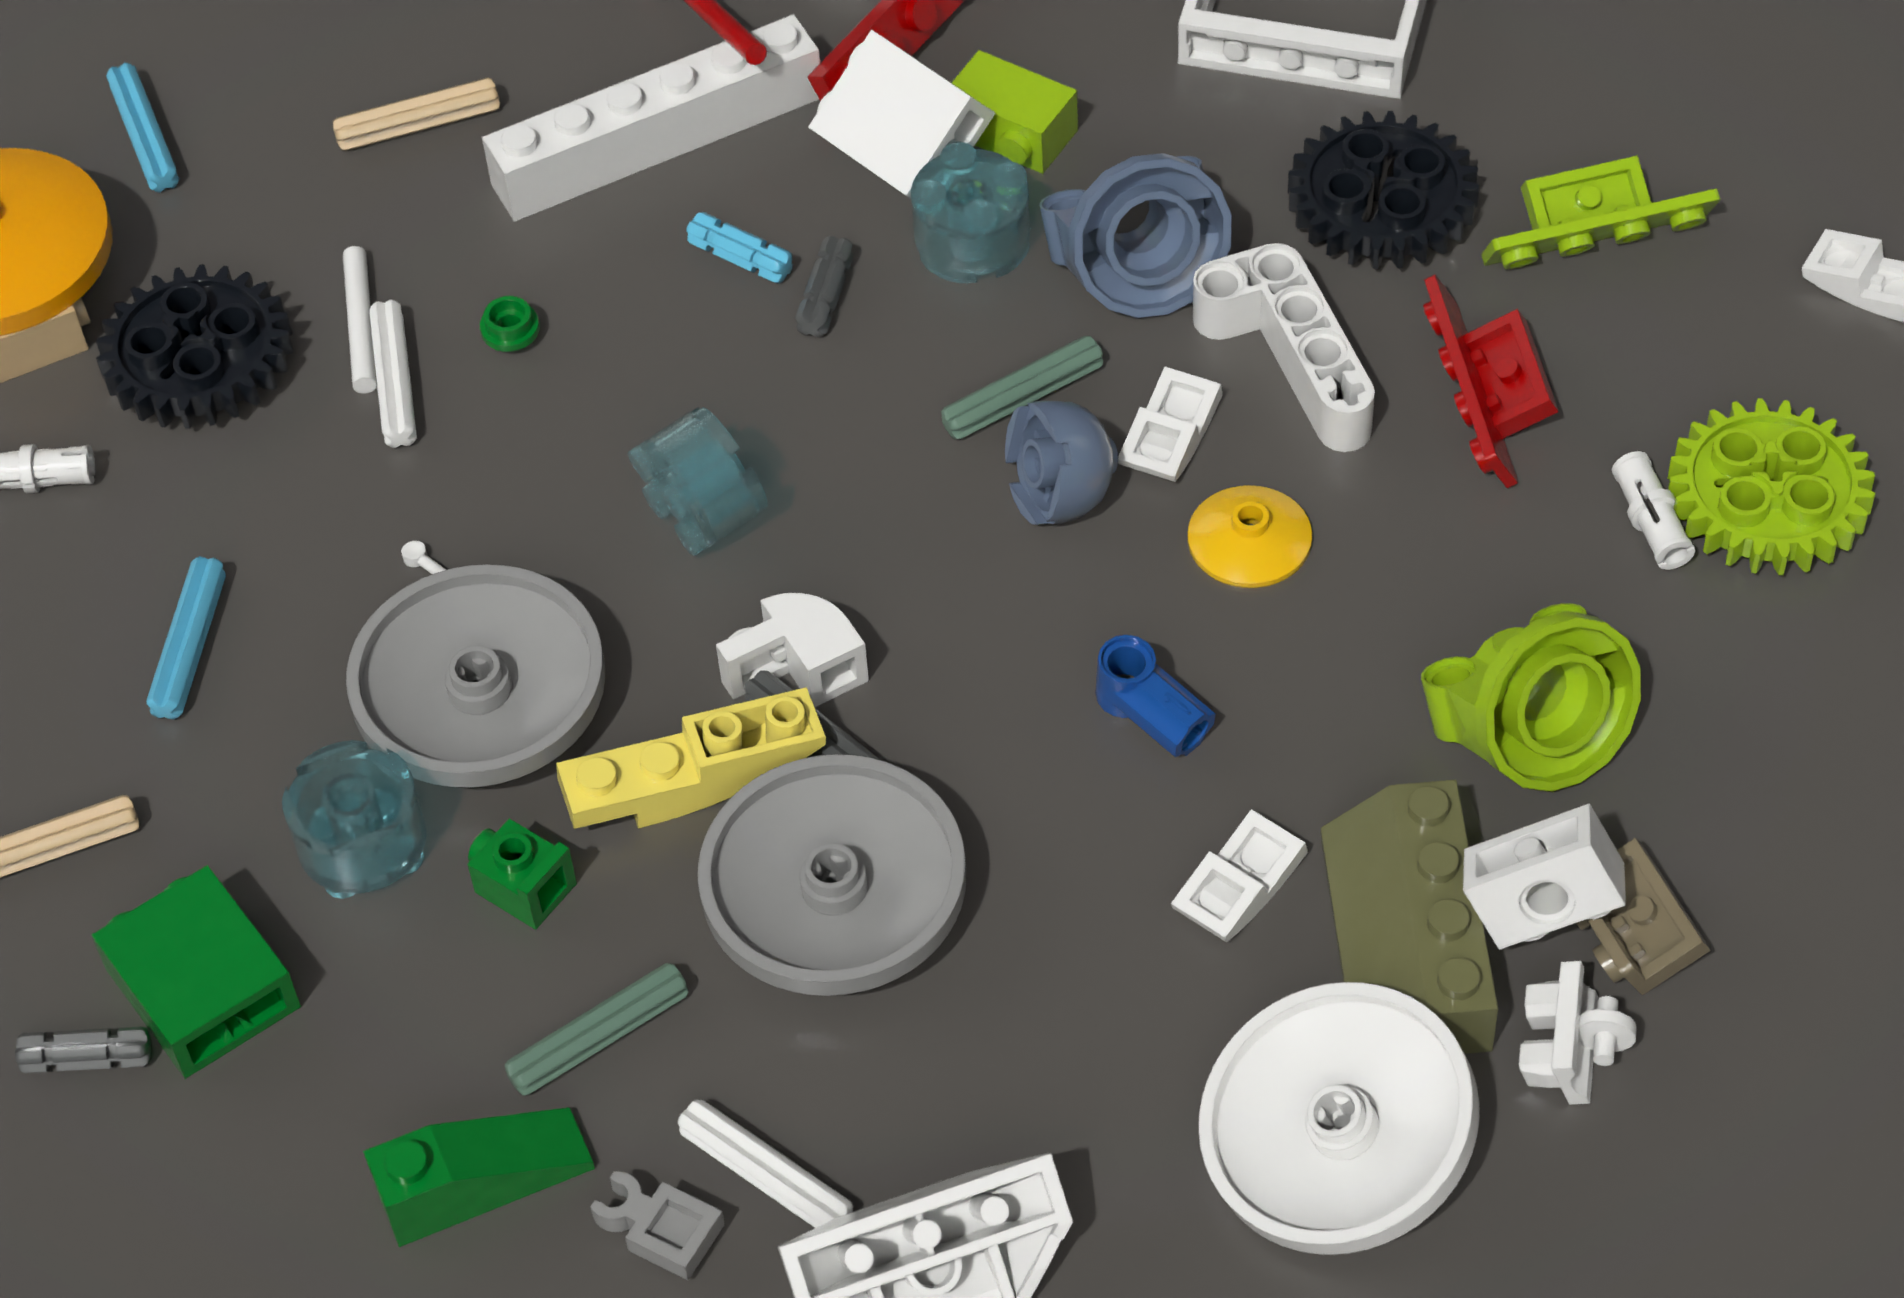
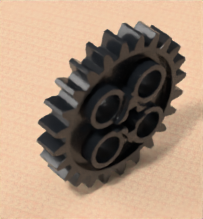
(1417, 207)
(194, 346)

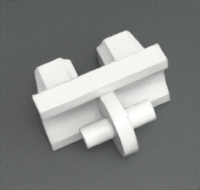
(1585, 1032)

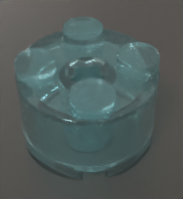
(970, 213)
(698, 479)
(355, 818)

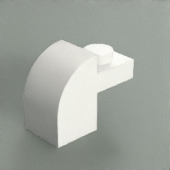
(799, 638)

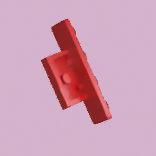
(1497, 377)

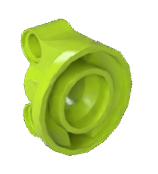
(1540, 698)

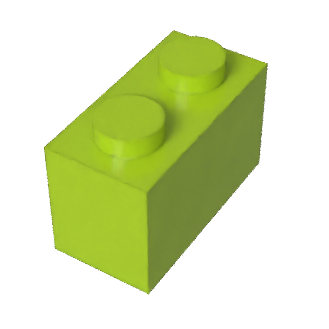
(1031, 111)

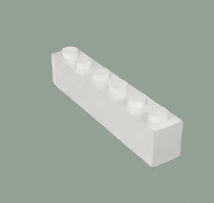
(649, 119)

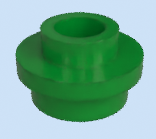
(509, 324)

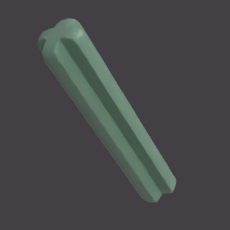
(1022, 387)
(596, 1029)

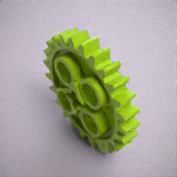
(1771, 486)

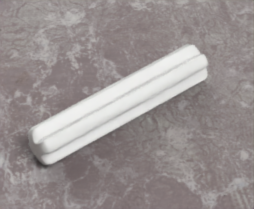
(392, 374)
(761, 1164)

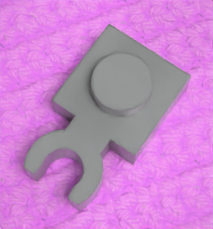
(663, 1229)

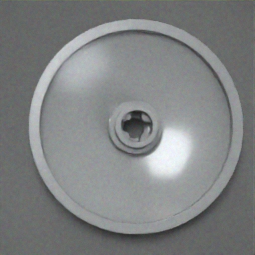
(476, 675)
(832, 874)

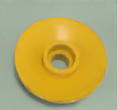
(1249, 553)

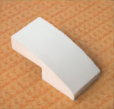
(1857, 273)
(1171, 425)
(1242, 878)

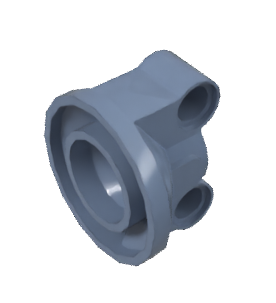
(1156, 263)

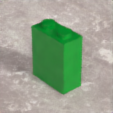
(196, 971)

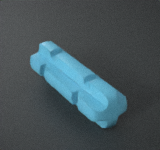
(739, 247)

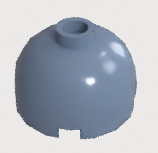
(1060, 459)

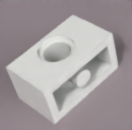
(1544, 877)

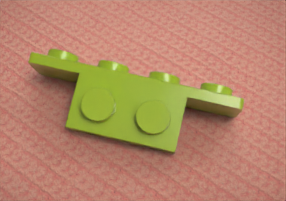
(1593, 205)

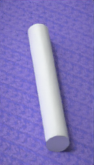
(359, 319)

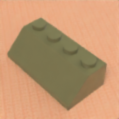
(1404, 909)

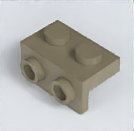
(1649, 934)

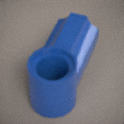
(1151, 698)

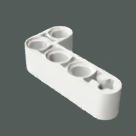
(1277, 294)

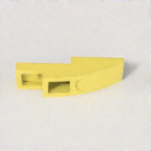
(693, 768)

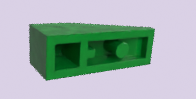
(472, 1167)

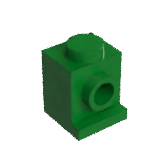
(520, 872)

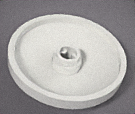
(1339, 1118)

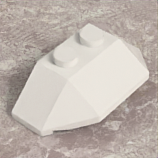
(953, 1239)

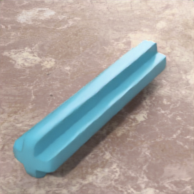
(142, 127)
(186, 638)

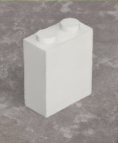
(896, 113)

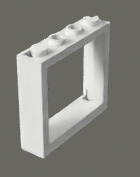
(1299, 51)

